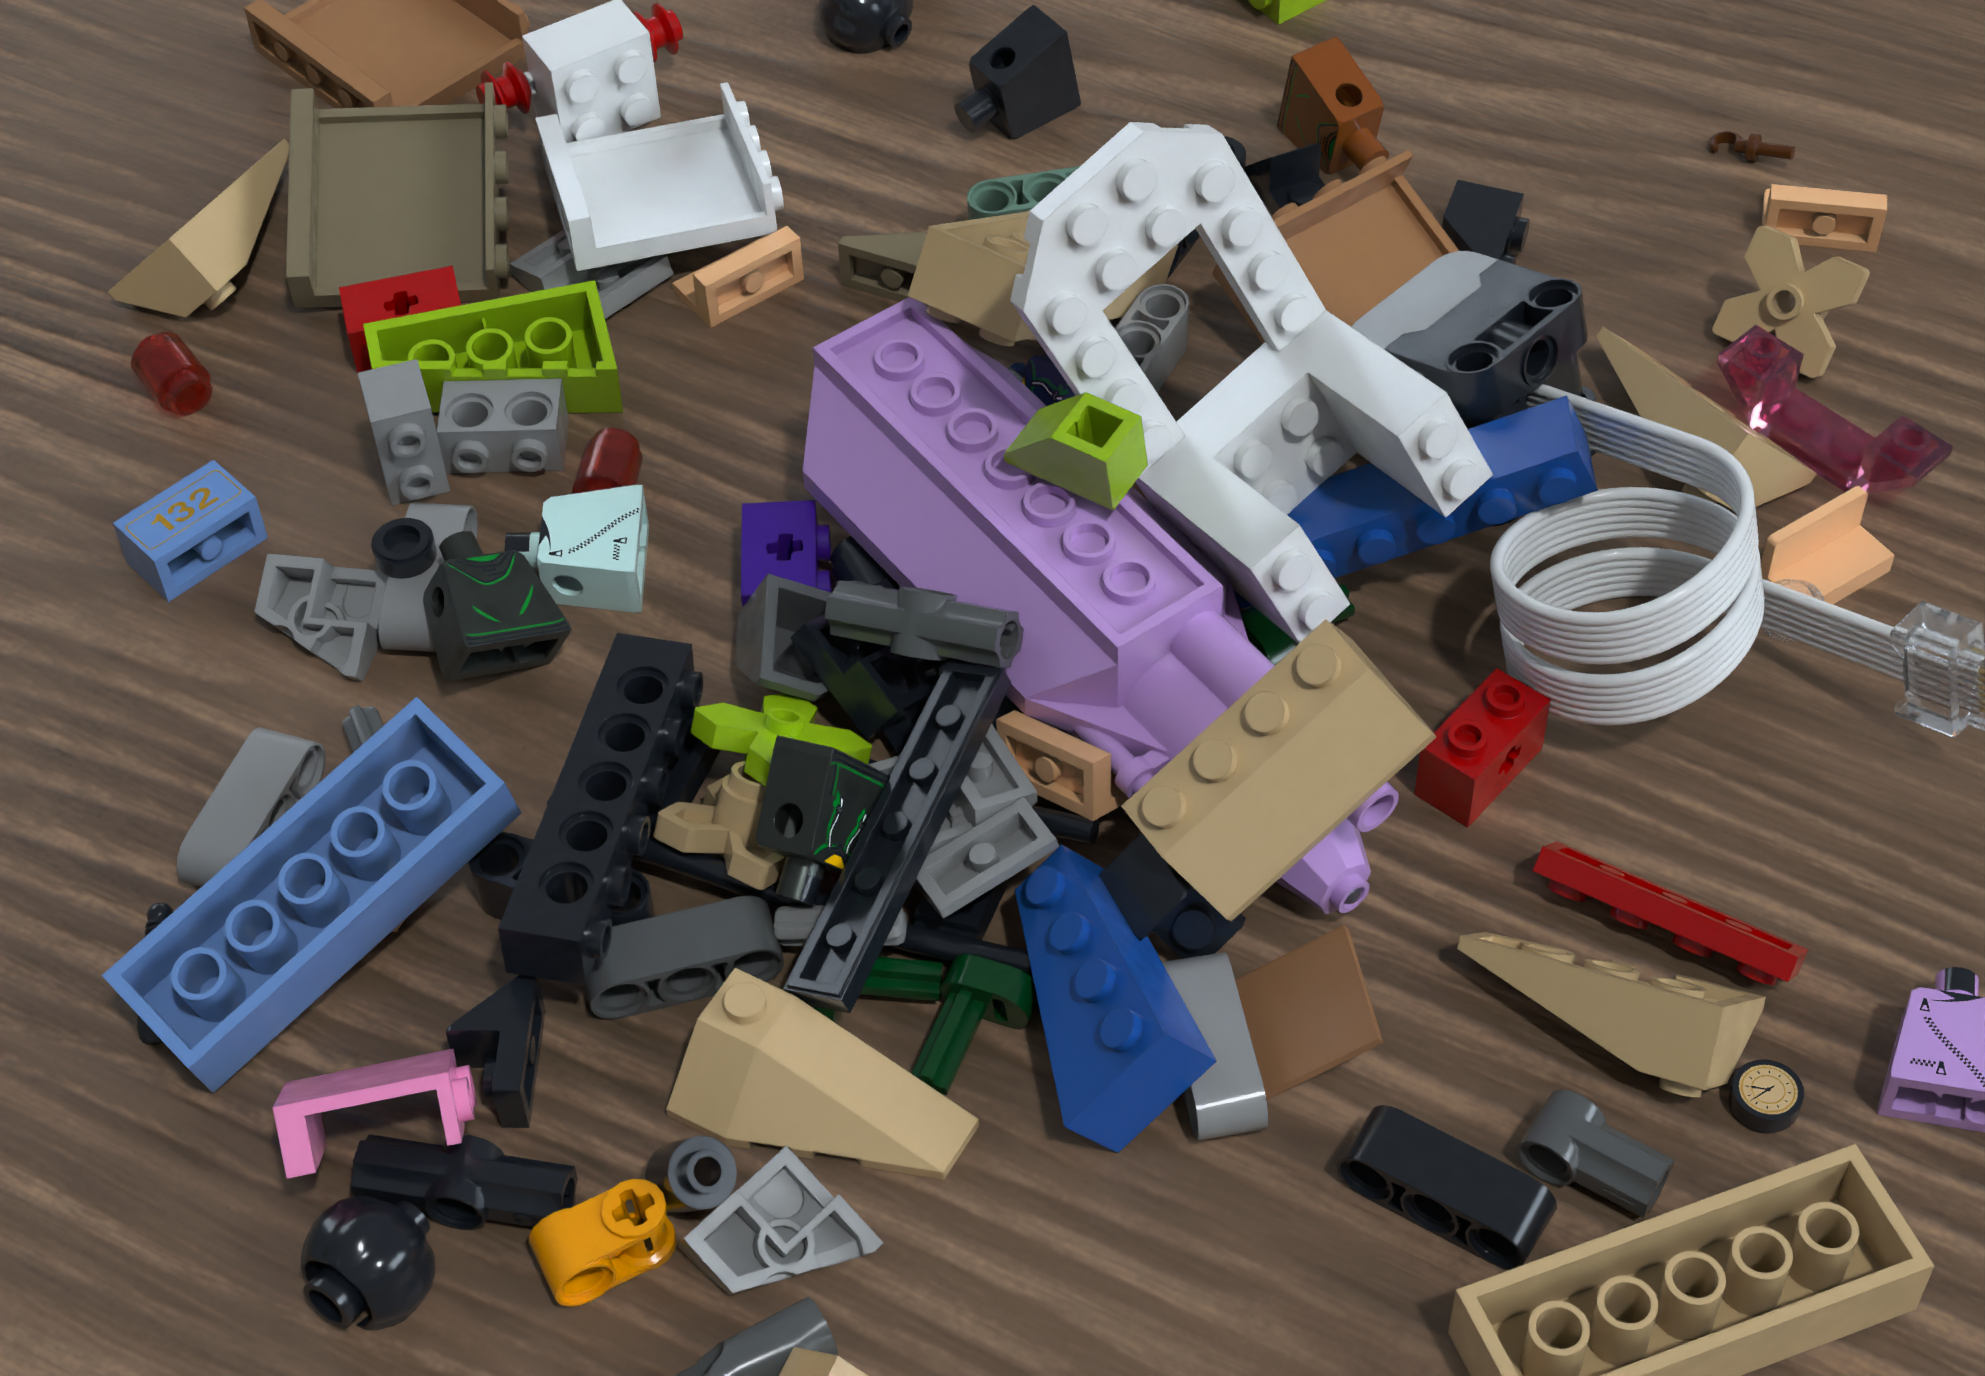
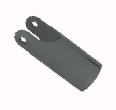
(767, 1344)

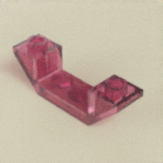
(1764, 381)

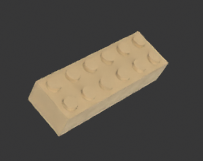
(971, 271)
(1705, 1284)

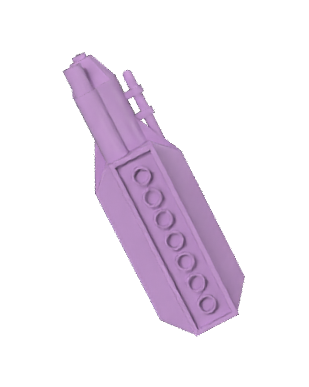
(1120, 612)

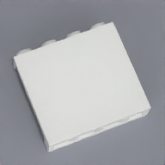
(661, 186)

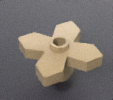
(1779, 271)
(724, 826)

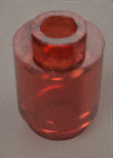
(172, 373)
(608, 461)

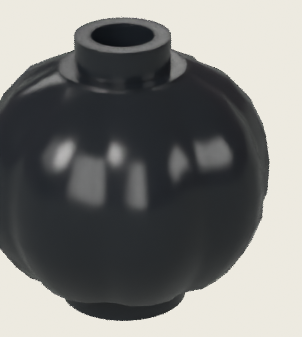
(866, 24)
(367, 1256)

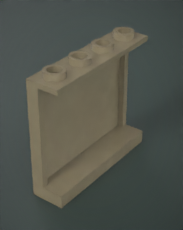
(395, 196)

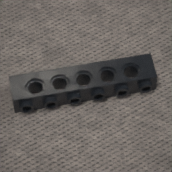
(600, 811)

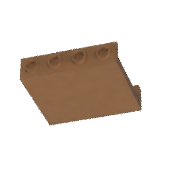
(389, 48)
(1359, 239)

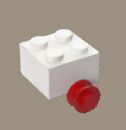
(591, 70)

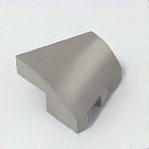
(324, 609)
(777, 1229)

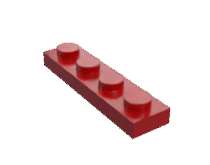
(1695, 925)

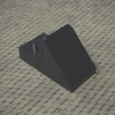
(1287, 177)
(1162, 901)
(505, 1040)

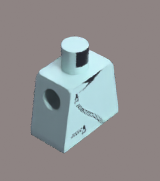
(591, 548)

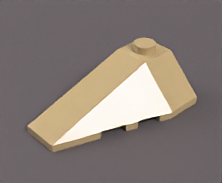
(1674, 402)
(1663, 1027)

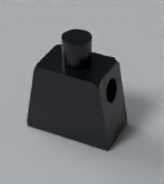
(1021, 77)

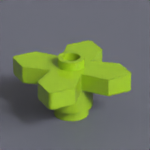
(755, 733)

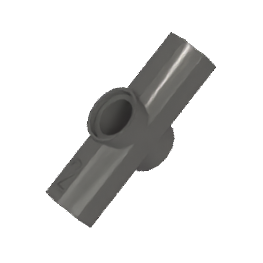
(924, 623)

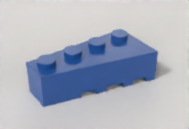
(1106, 1005)

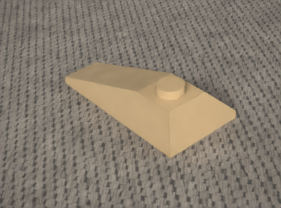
(209, 248)
(789, 1076)

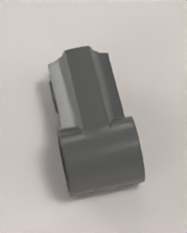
(1576, 1145)

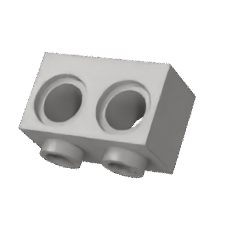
(503, 425)
(404, 431)

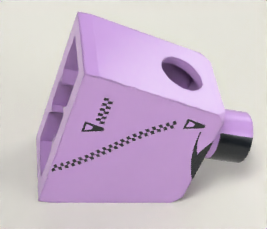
(1940, 1055)

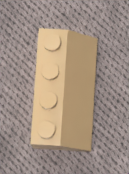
(1278, 770)

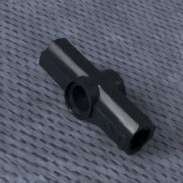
(462, 1181)

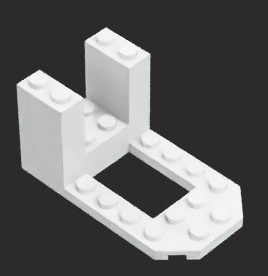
(1279, 417)

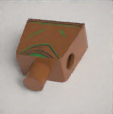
(1331, 105)

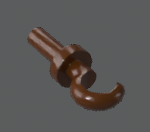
(1752, 147)

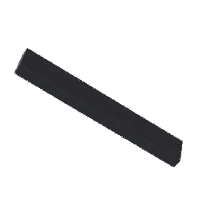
(897, 837)

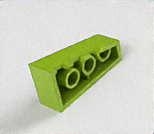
(510, 338)

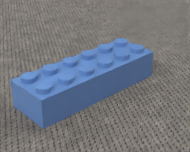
(313, 894)

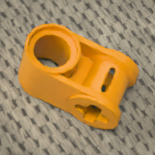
(602, 1244)

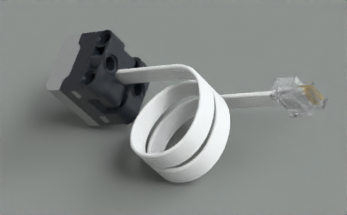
(1511, 342)

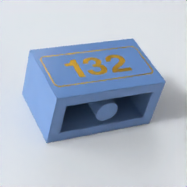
(190, 530)

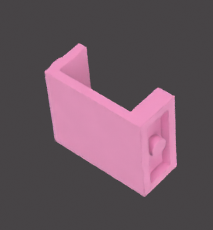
(302, 1101)

